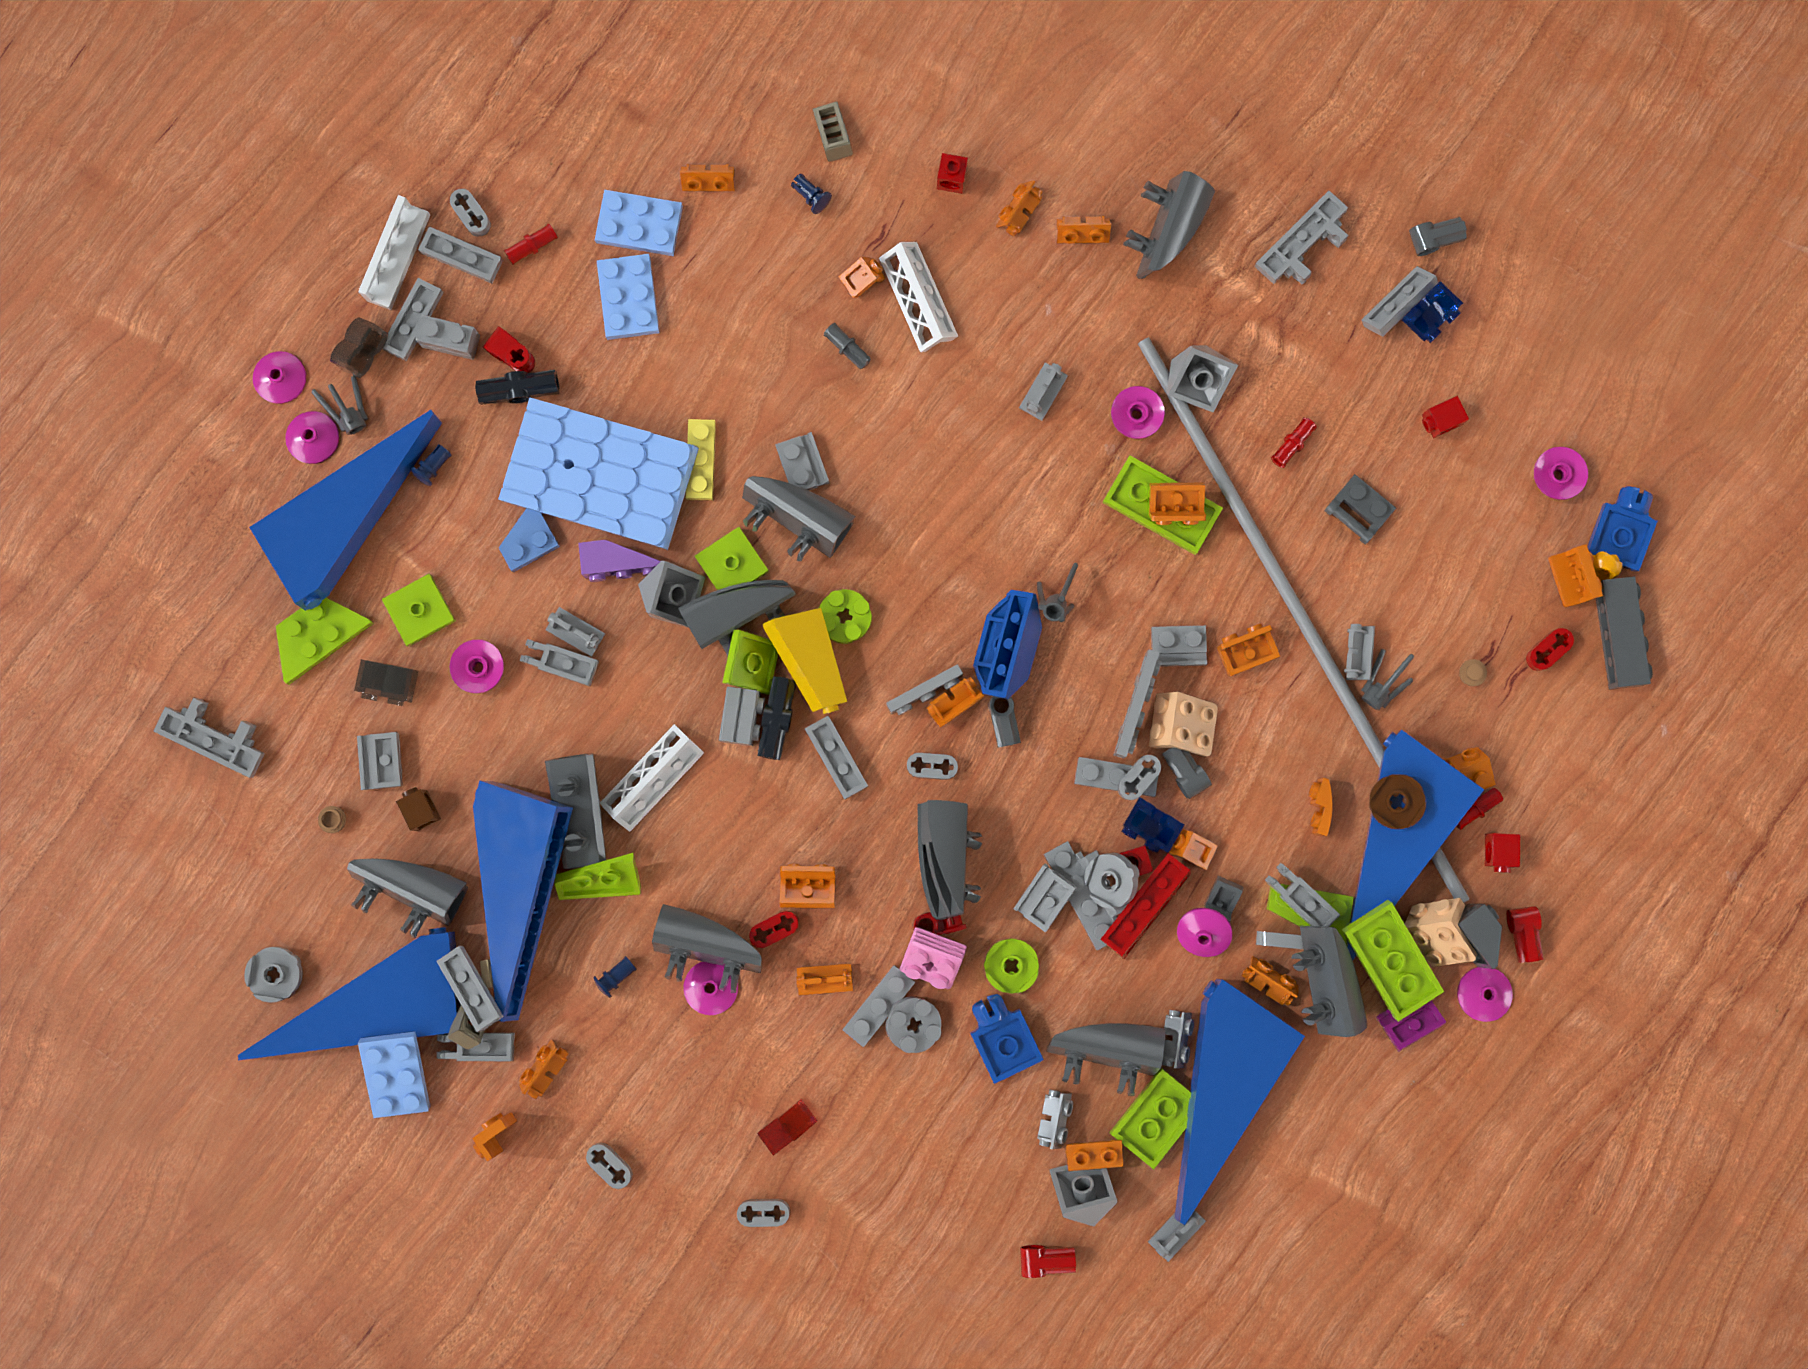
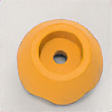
(1607, 565)

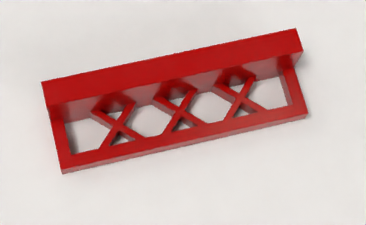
(1146, 906)

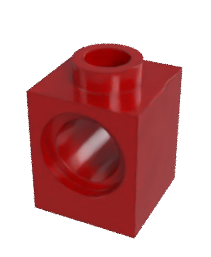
(952, 173)
(1444, 417)
(1502, 851)
(1141, 857)

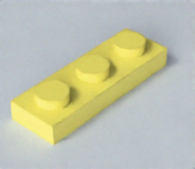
(701, 482)

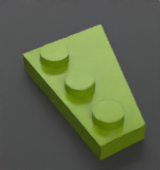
(602, 879)
(1340, 903)

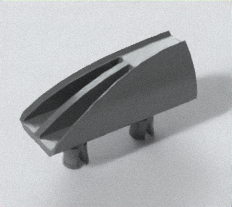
(1178, 219)
(802, 512)
(727, 609)
(575, 784)
(943, 856)
(419, 887)
(702, 939)
(1333, 983)
(1112, 1044)

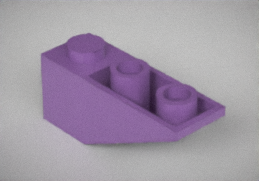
(606, 559)

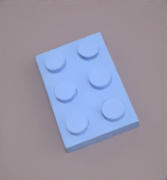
(638, 222)
(627, 296)
(394, 1074)

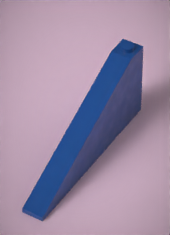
(326, 525)
(1398, 856)
(518, 862)
(391, 998)
(1234, 1068)

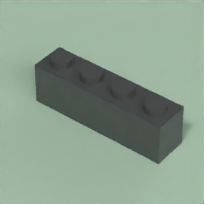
(1623, 634)

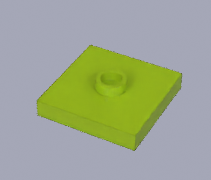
(731, 561)
(418, 610)
(750, 662)

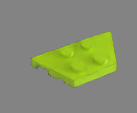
(314, 635)

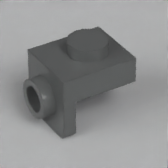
(1223, 896)

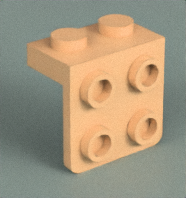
(1183, 723)
(1438, 934)

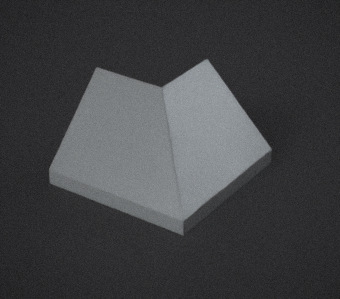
(1200, 376)
(668, 589)
(1083, 1193)

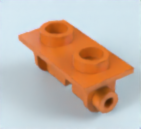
(699, 179)
(1024, 198)
(1092, 231)
(946, 708)
(824, 979)
(1281, 987)
(535, 1078)
(1094, 1155)

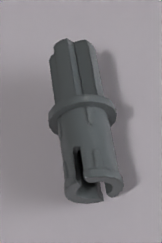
(847, 346)

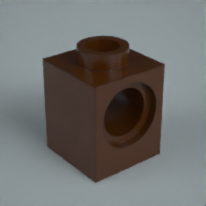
(417, 809)

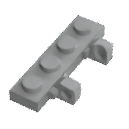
(1287, 253)
(1134, 716)
(229, 750)
(1072, 866)

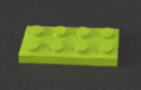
(1131, 498)
(1392, 960)

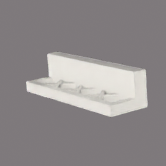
(394, 253)
(922, 291)
(654, 780)

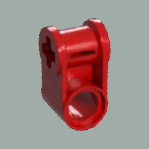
(508, 350)
(941, 926)

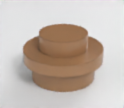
(1473, 672)
(332, 819)

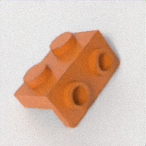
(1177, 503)
(1575, 576)
(1247, 650)
(1474, 765)
(807, 886)
(485, 1141)

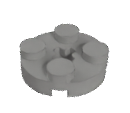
(1124, 873)
(287, 965)
(899, 1019)

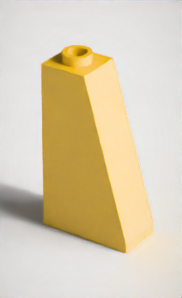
(809, 657)

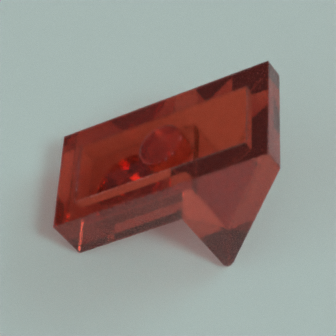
(787, 1127)

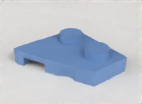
(528, 540)

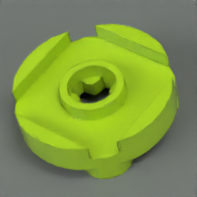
(857, 607)
(995, 965)

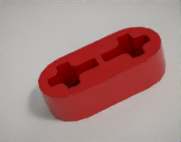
(1554, 654)
(771, 923)

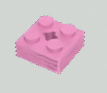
(932, 958)

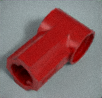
(1525, 927)
(1039, 1261)

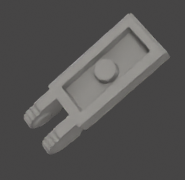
(562, 662)
(1303, 899)
(492, 1048)

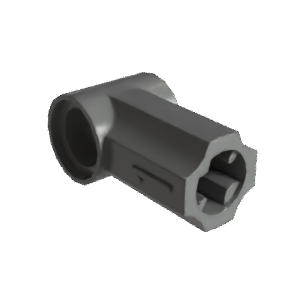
(1430, 237)
(1004, 724)
(1189, 776)

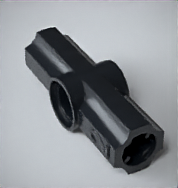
(517, 387)
(776, 718)

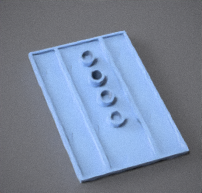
(598, 473)

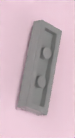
(460, 255)
(1399, 301)
(402, 334)
(925, 690)
(836, 757)
(1108, 775)
(470, 989)
(878, 1006)

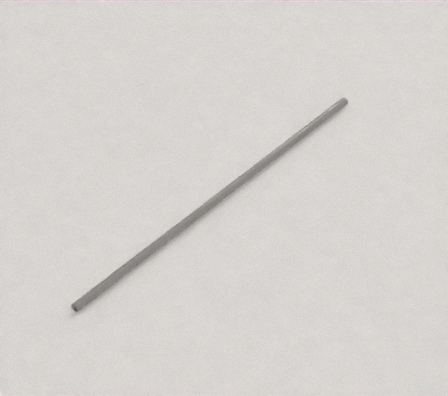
(1285, 589)

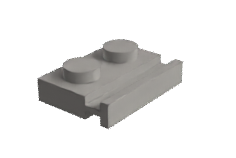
(802, 462)
(1180, 645)
(379, 761)
(1045, 897)

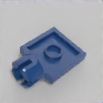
(1625, 528)
(1003, 1039)

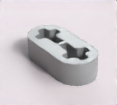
(465, 215)
(932, 759)
(1143, 782)
(1279, 940)
(604, 1171)
(763, 1205)

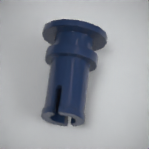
(813, 195)
(431, 465)
(614, 976)

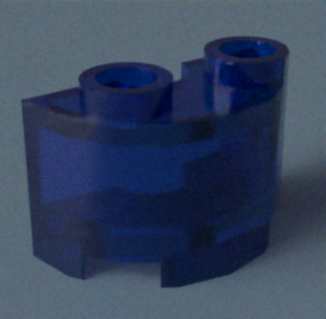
(1432, 311)
(1152, 826)

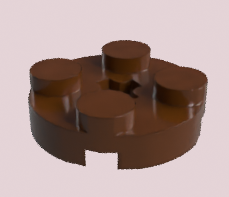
(1400, 817)

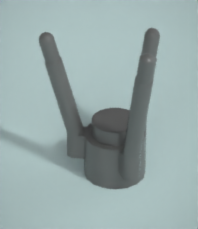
(351, 420)
(1055, 606)
(1377, 694)

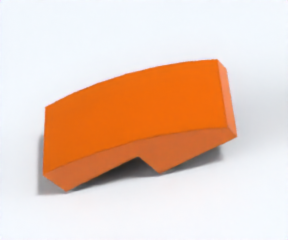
(1321, 797)

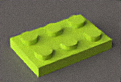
(1154, 1119)

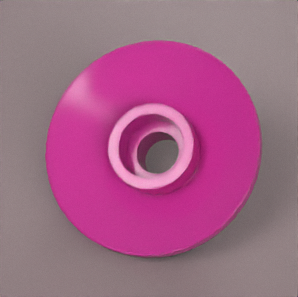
(287, 386)
(1142, 400)
(320, 446)
(1572, 470)
(464, 661)
(1208, 923)
(1472, 989)
(695, 991)

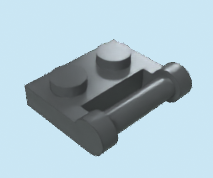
(1365, 503)

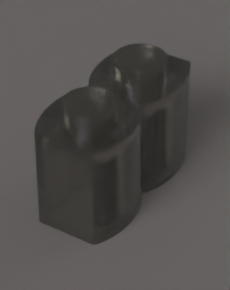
(359, 347)
(385, 681)

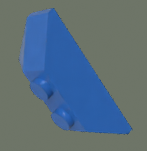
(1008, 644)

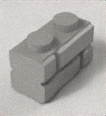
(447, 337)
(740, 716)

